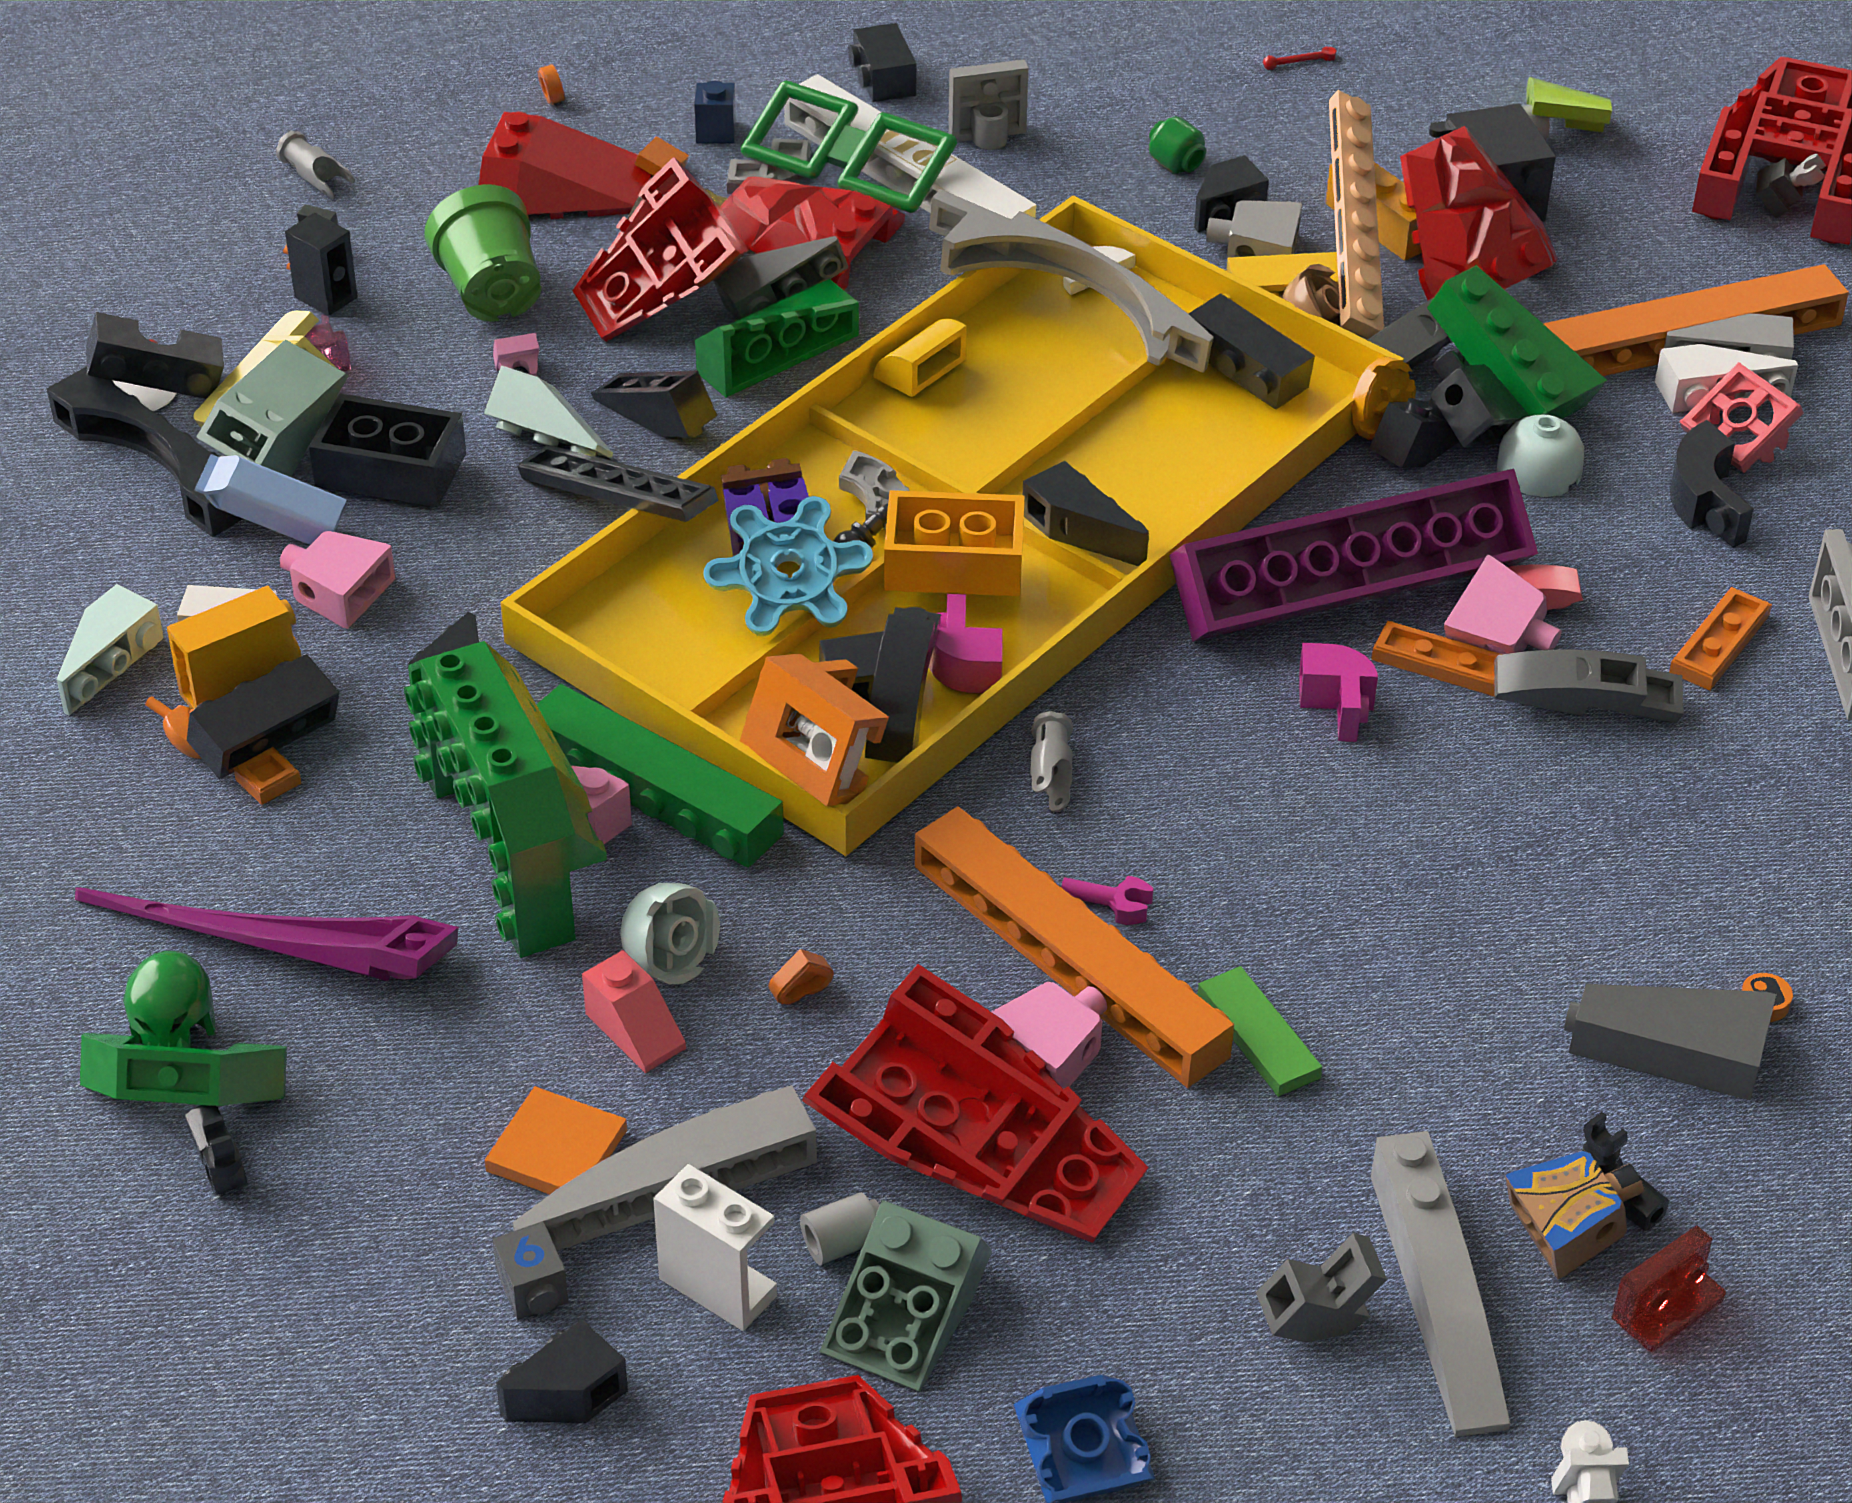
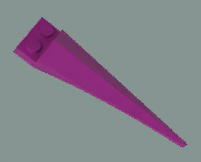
(360, 945)

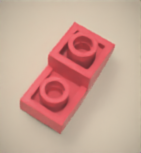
(1557, 583)

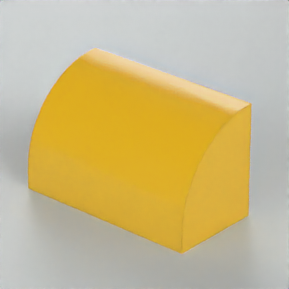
(924, 357)

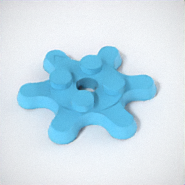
(795, 540)

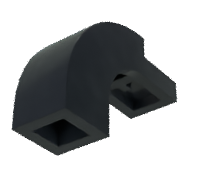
(901, 680)

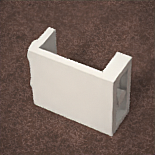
(705, 1243)

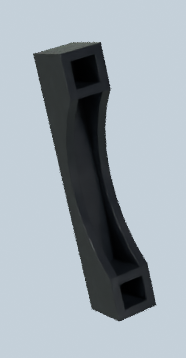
(105, 413)

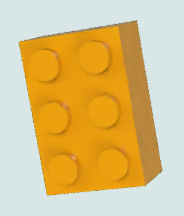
(954, 543)

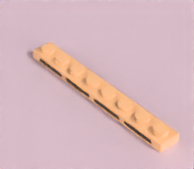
(1356, 216)

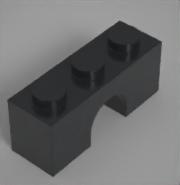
(124, 355)

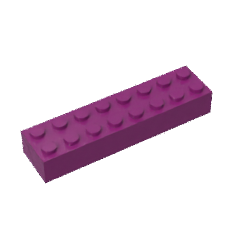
(1351, 554)

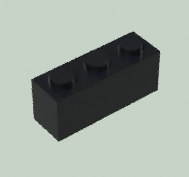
(1254, 352)
(262, 715)

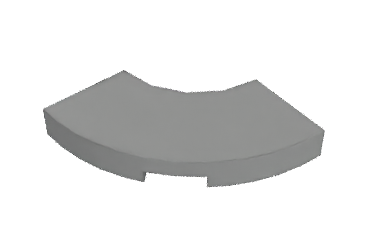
(869, 481)

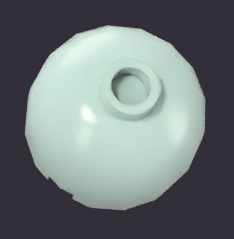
(1543, 454)
(670, 931)

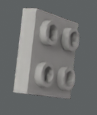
(988, 102)

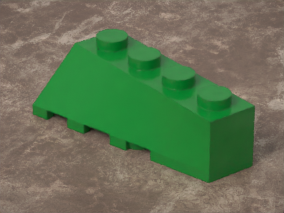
(777, 337)

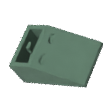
(274, 409)
(906, 1295)

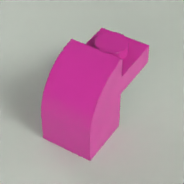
(965, 656)
(1340, 680)

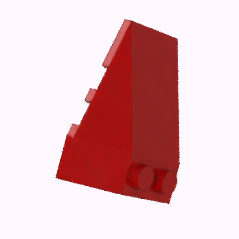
(560, 168)
(661, 255)
(834, 1447)

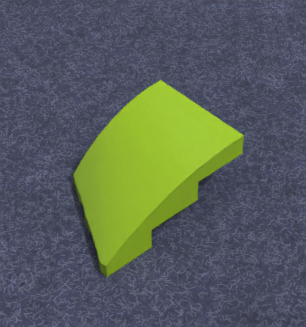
(1577, 107)

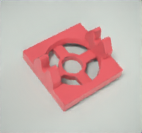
(1723, 399)

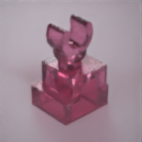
(330, 344)

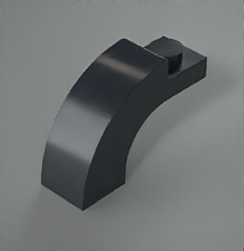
(1697, 486)

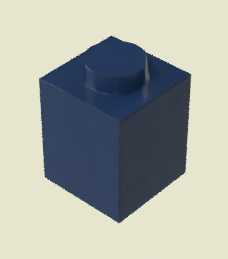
(715, 112)

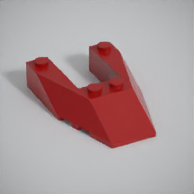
(1787, 114)

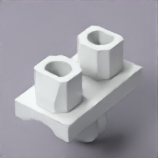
(1589, 1465)

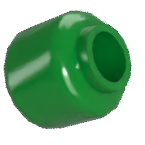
(1177, 145)

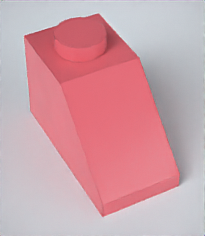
(631, 1011)

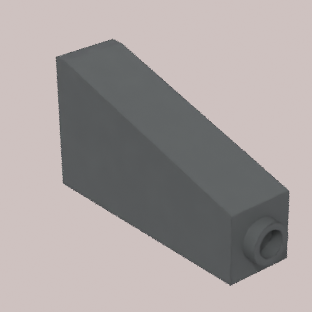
(1675, 1033)

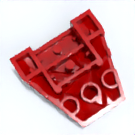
(787, 213)
(1470, 215)

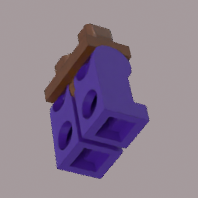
(772, 490)

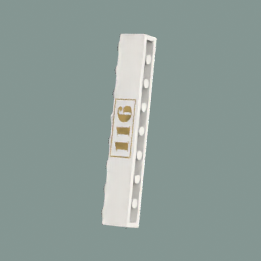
(901, 159)

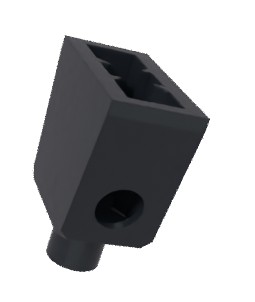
(1474, 402)

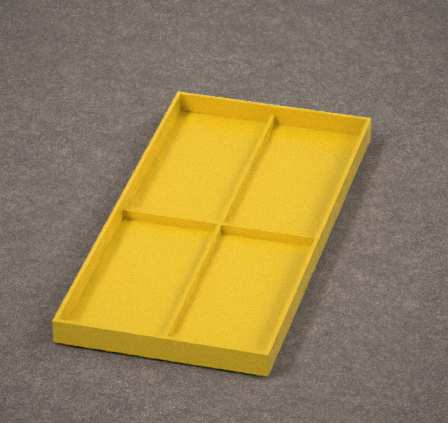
(1038, 387)

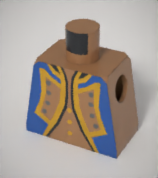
(1572, 1207)

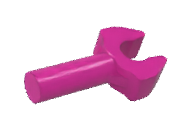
(1117, 898)

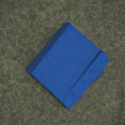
(1084, 1438)

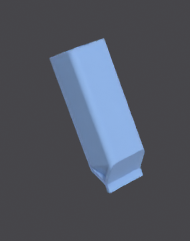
(270, 498)

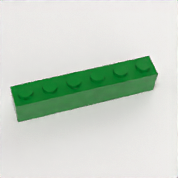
(666, 778)

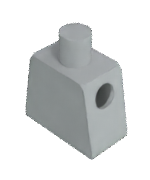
(1258, 229)

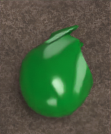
(166, 992)

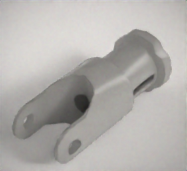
(311, 161)
(1052, 758)

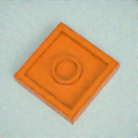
(553, 1141)

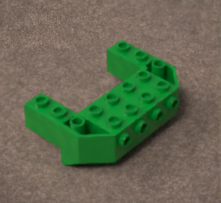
(500, 759)

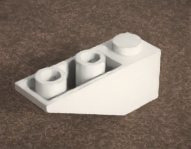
(1692, 371)

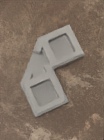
(742, 169)

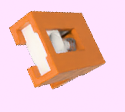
(813, 725)

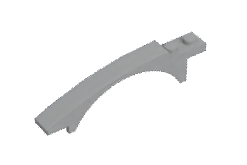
(986, 239)

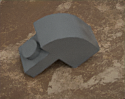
(1323, 1300)

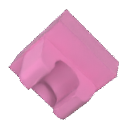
(517, 352)

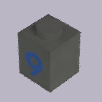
(530, 1270)

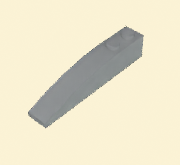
(729, 1144)
(1439, 1281)

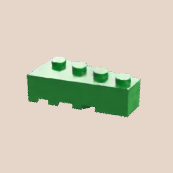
(1514, 344)

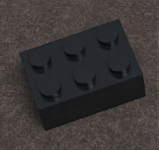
(388, 450)

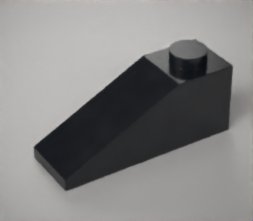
(660, 401)

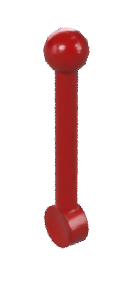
(1327, 53)

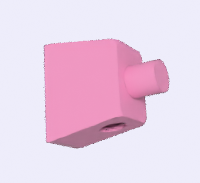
(339, 575)
(1501, 613)
(1057, 1027)

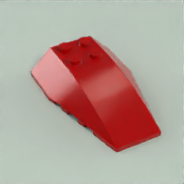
(970, 1107)

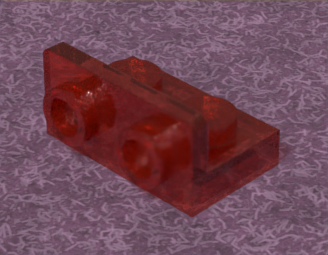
(1668, 1291)

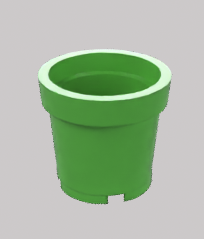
(486, 249)

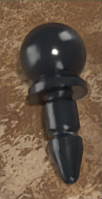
(870, 528)

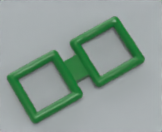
(848, 146)

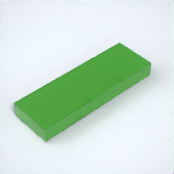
(1261, 1031)

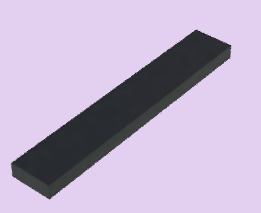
(618, 483)

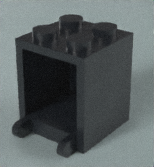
(1514, 147)

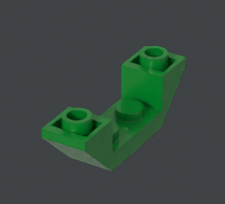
(182, 1075)

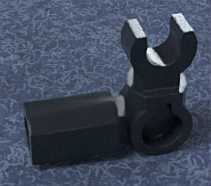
(216, 1149)
(1642, 1209)

